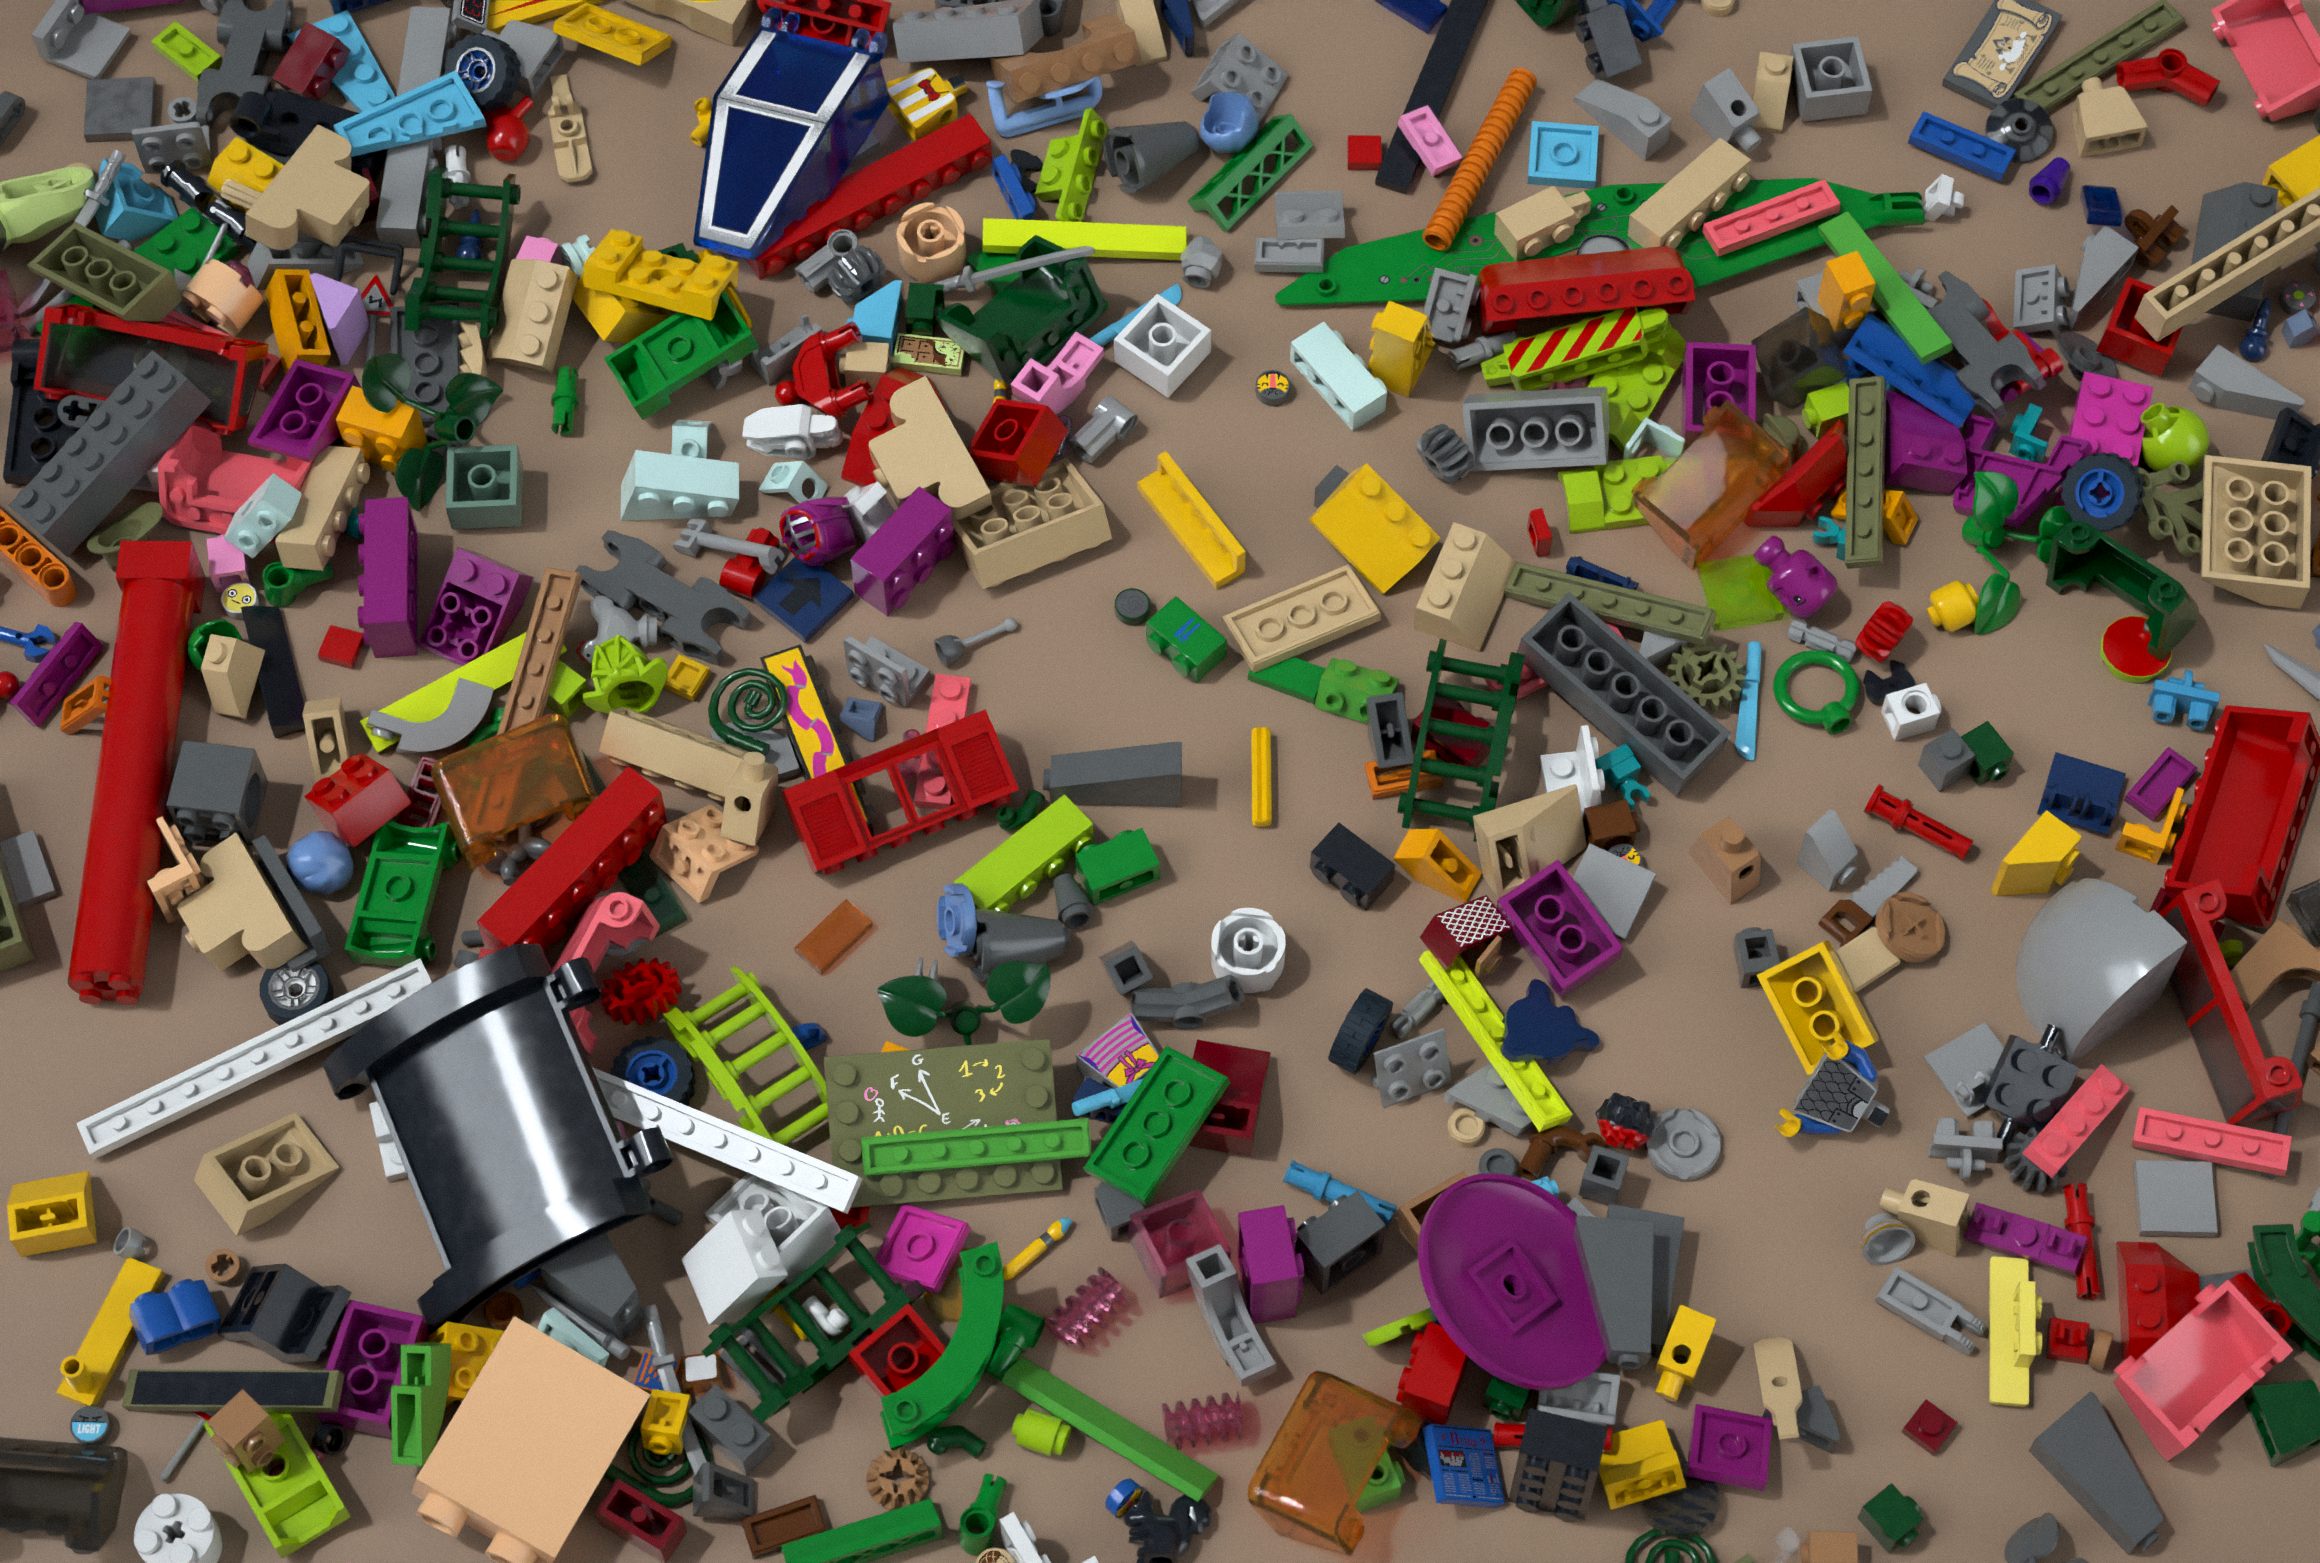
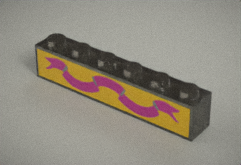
(808, 723)

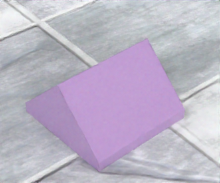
(342, 313)

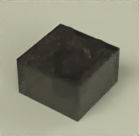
(1799, 357)

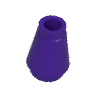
(2049, 181)

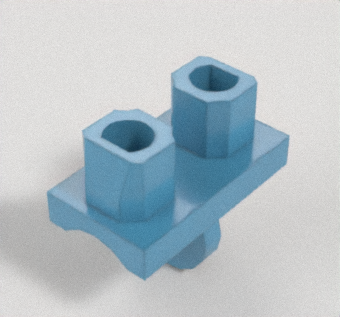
(2184, 697)

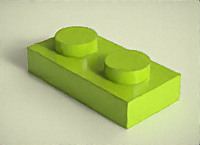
(186, 51)

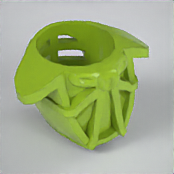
(623, 664)

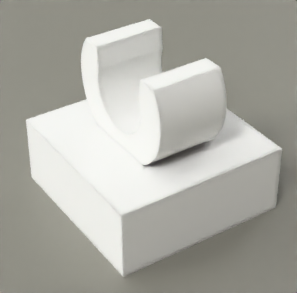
(1941, 199)

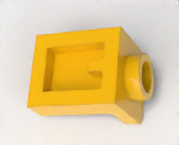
(665, 1422)

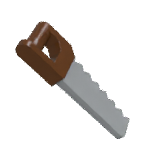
(1863, 905)

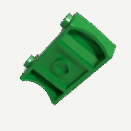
(678, 353)
(400, 894)

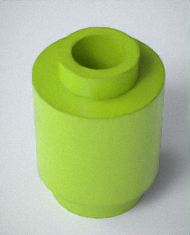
(1041, 1432)

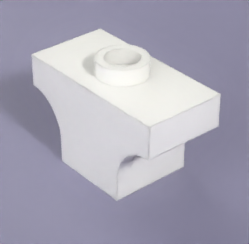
(868, 509)

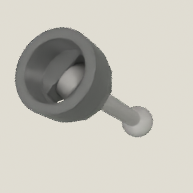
(950, 647)

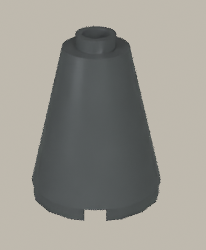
(1148, 151)
(1015, 937)

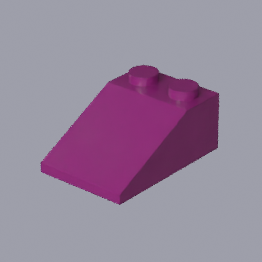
(303, 411)
(1921, 447)

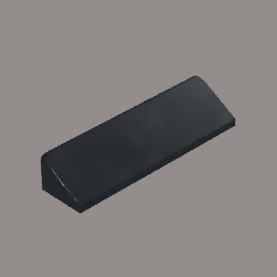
(277, 671)

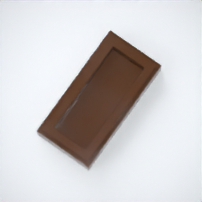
(783, 1525)

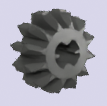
(856, 274)
(1445, 453)
(2026, 1169)

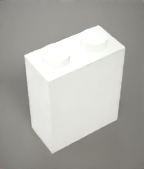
(734, 1266)

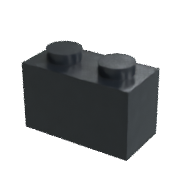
(1351, 867)

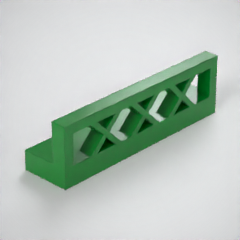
(1243, 163)
(870, 1537)

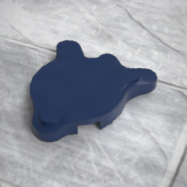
(1542, 1030)

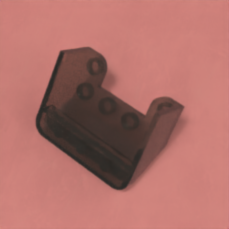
(62, 1490)

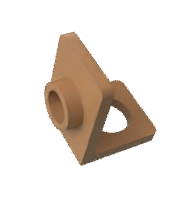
(1488, 960)

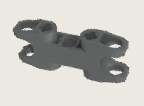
(249, 40)
(1986, 361)
(682, 609)

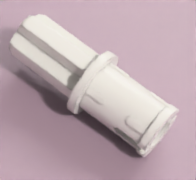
(458, 172)

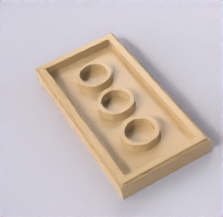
(1301, 618)

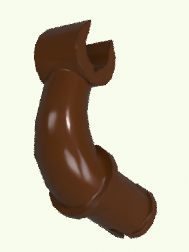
(1546, 1143)

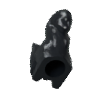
(1166, 1536)

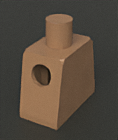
(1726, 853)

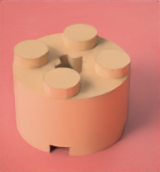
(931, 242)
(221, 297)

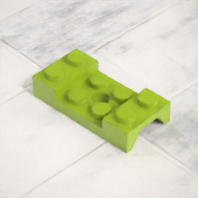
(298, 1501)

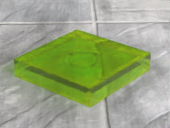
(1738, 592)

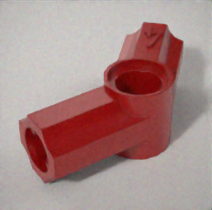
(2168, 74)

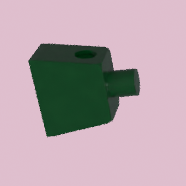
(2285, 1418)

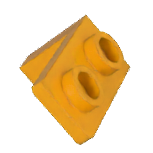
(1898, 514)
(2146, 844)

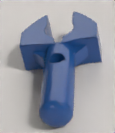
(25, 640)

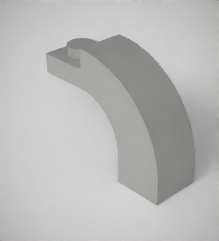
(450, 728)
(1226, 1315)

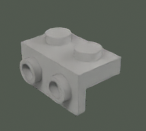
(1449, 303)
(1588, 1400)

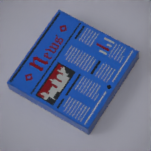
(1463, 1466)

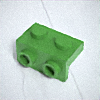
(1347, 686)

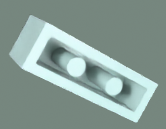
(1338, 375)

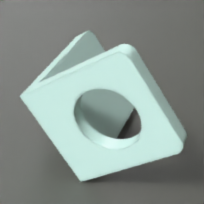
(1656, 435)
(690, 438)
(790, 477)

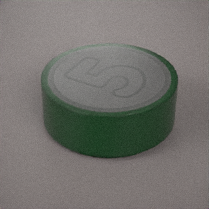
(1132, 606)

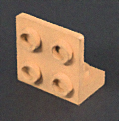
(695, 852)
(176, 883)

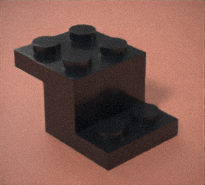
(285, 1313)

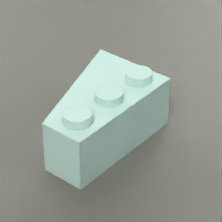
(678, 487)

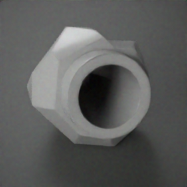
(1201, 262)

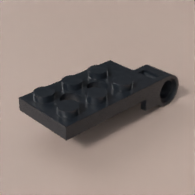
(26, 410)

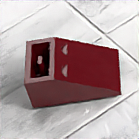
(1235, 1116)

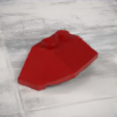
(834, 19)
(874, 422)
(1805, 485)
(2153, 1294)

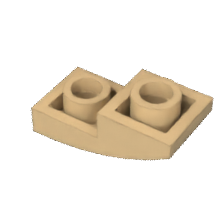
(472, 352)

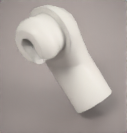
(828, 1321)

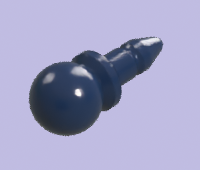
(471, 245)
(2254, 346)

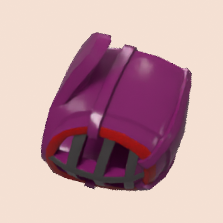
(820, 530)

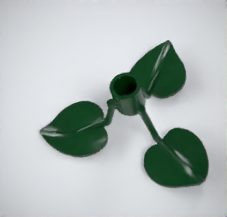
(470, 401)
(916, 1000)

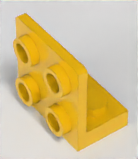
(469, 1353)
(1640, 1465)

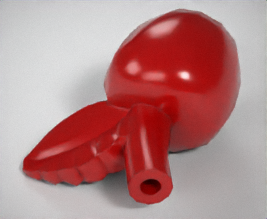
(506, 132)

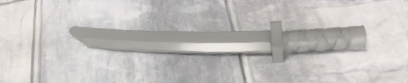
(87, 212)
(969, 278)
(664, 1363)

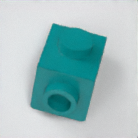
(2023, 443)

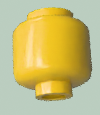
(1953, 606)

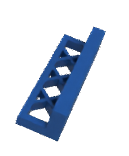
(1931, 384)

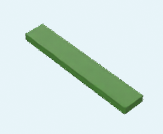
(1891, 293)
(976, 1146)
(1110, 1429)

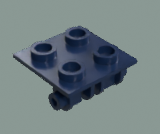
(2082, 793)

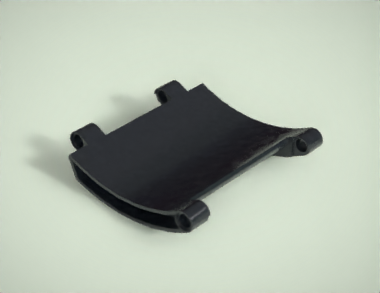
(499, 1121)

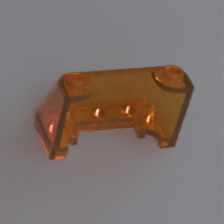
(1711, 484)
(512, 784)
(1325, 1460)

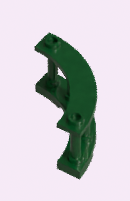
(433, 260)
(1493, 737)
(2286, 1281)
(830, 1353)

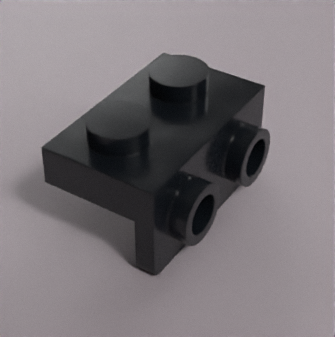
(2294, 441)

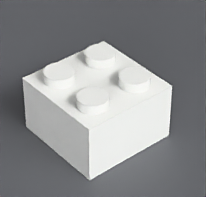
(1162, 345)

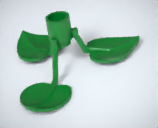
(1993, 501)

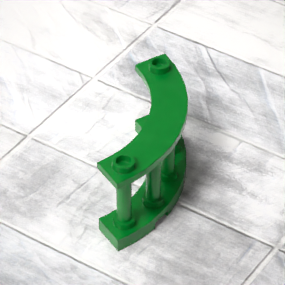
(954, 1376)

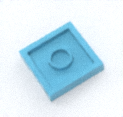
(1563, 155)

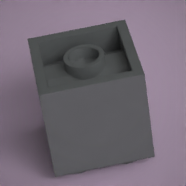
(217, 792)

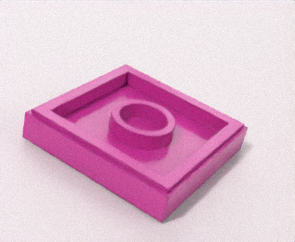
(922, 1247)

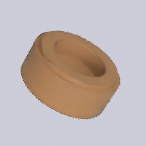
(2100, 1349)

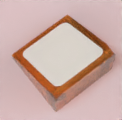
(701, 1373)

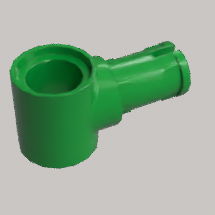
(294, 582)
(1017, 1331)
(982, 1514)

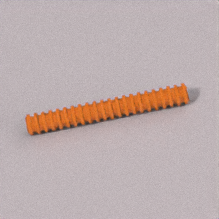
(1479, 159)

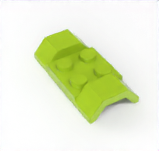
(1639, 386)
(1602, 495)

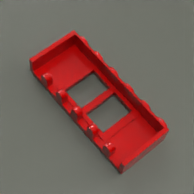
(832, 821)

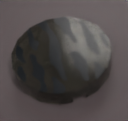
(1684, 1511)

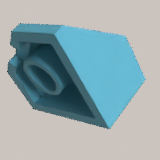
(134, 206)

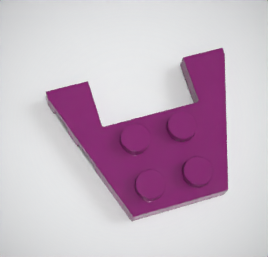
(2033, 479)

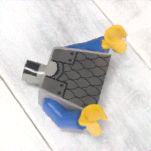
(1836, 1093)

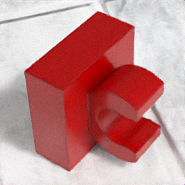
(2067, 1340)

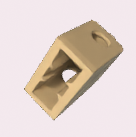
(2106, 119)
(752, 783)
(1932, 1212)

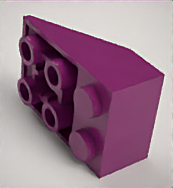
(474, 607)

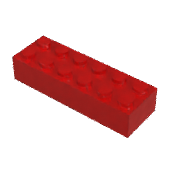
(577, 865)

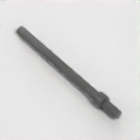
(2310, 1017)

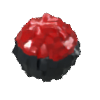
(1625, 1121)

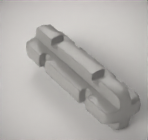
(1821, 639)
(1416, 1010)

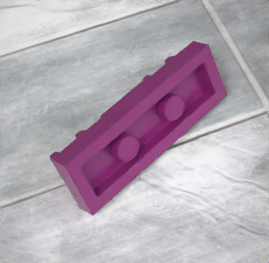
(56, 674)
(2026, 1238)

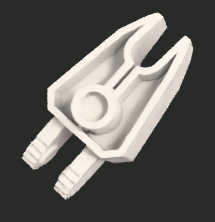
(790, 432)

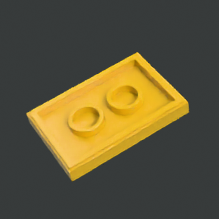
(612, 34)

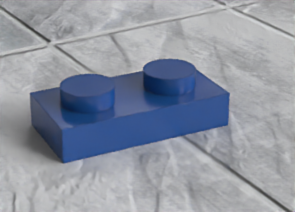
(1008, 181)

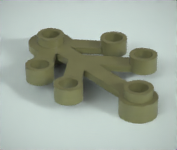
(2173, 506)

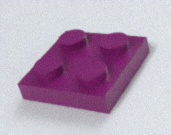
(1729, 1447)

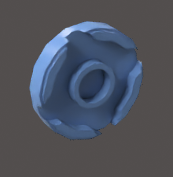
(957, 920)

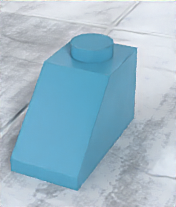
(880, 315)

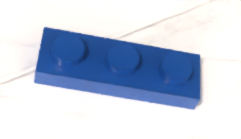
(1961, 146)

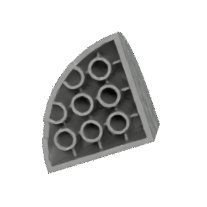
(2093, 964)

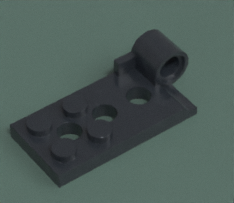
(260, 120)

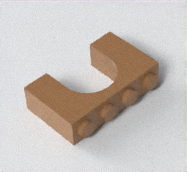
(1106, 48)
(2275, 958)

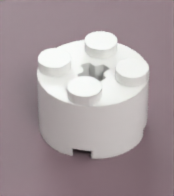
(1252, 931)
(170, 1518)

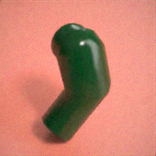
(1015, 819)
(955, 1436)

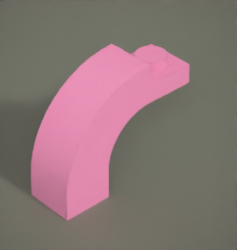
(1061, 380)

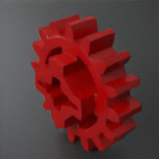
(641, 991)

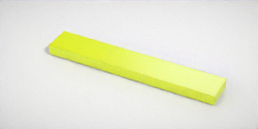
(1106, 238)
(432, 700)
(1485, 1025)

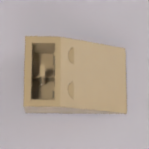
(1528, 837)

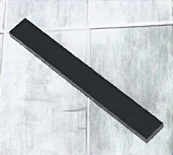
(1432, 88)

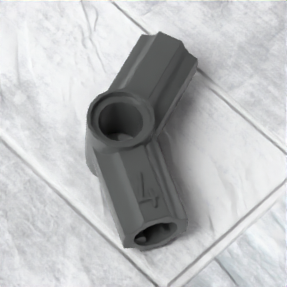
(1186, 1002)

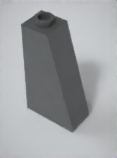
(1118, 776)
(1666, 1249)
(1619, 1279)
(2099, 1474)

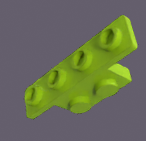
(1072, 167)

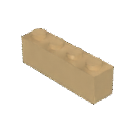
(1690, 197)
(323, 509)
(670, 752)

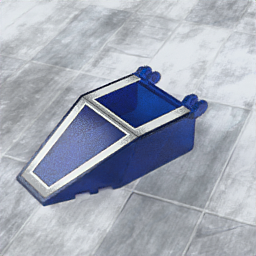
(784, 132)

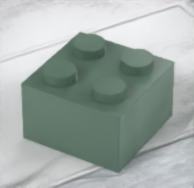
(484, 486)

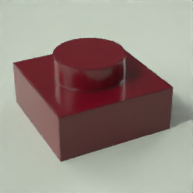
(1929, 1427)

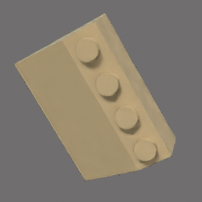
(1031, 525)
(2257, 529)

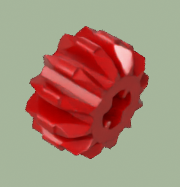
(1884, 631)

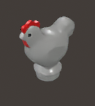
(615, 621)

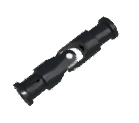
(197, 194)

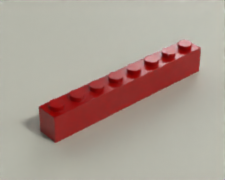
(881, 191)

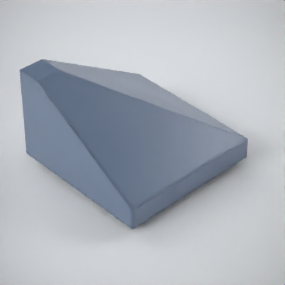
(862, 716)

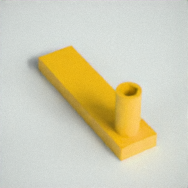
(108, 1336)

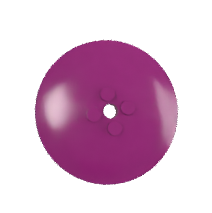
(1517, 1233)

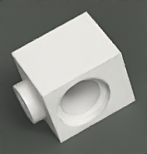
(1904, 723)

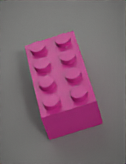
(2109, 417)

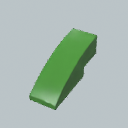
(419, 1401)

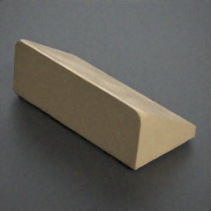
(1866, 959)

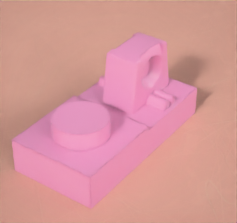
(1429, 140)

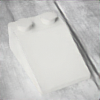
(798, 1225)

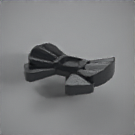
(1026, 161)
(1878, 688)

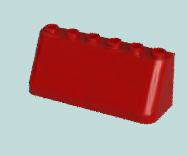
(1583, 285)
(2249, 810)

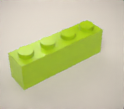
(1029, 856)

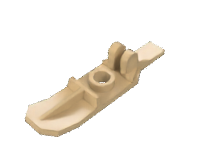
(569, 145)
(1779, 1383)

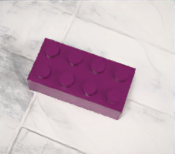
(389, 577)

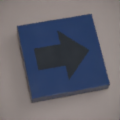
(803, 598)

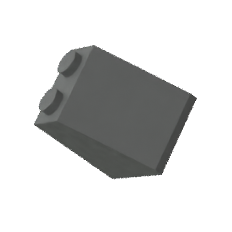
(596, 1286)

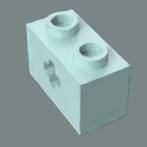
(263, 515)

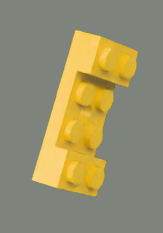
(648, 276)

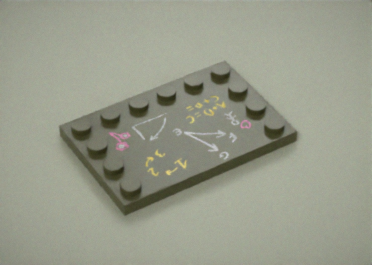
(939, 1093)

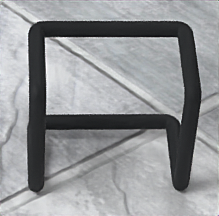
(341, 254)

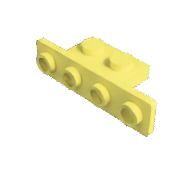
(2012, 1330)

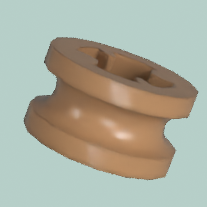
(213, 1262)

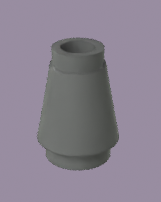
(1072, 904)

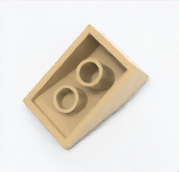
(263, 1172)

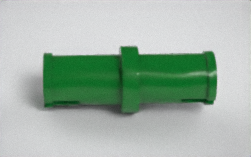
(564, 400)

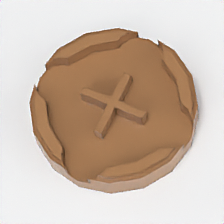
(1910, 927)

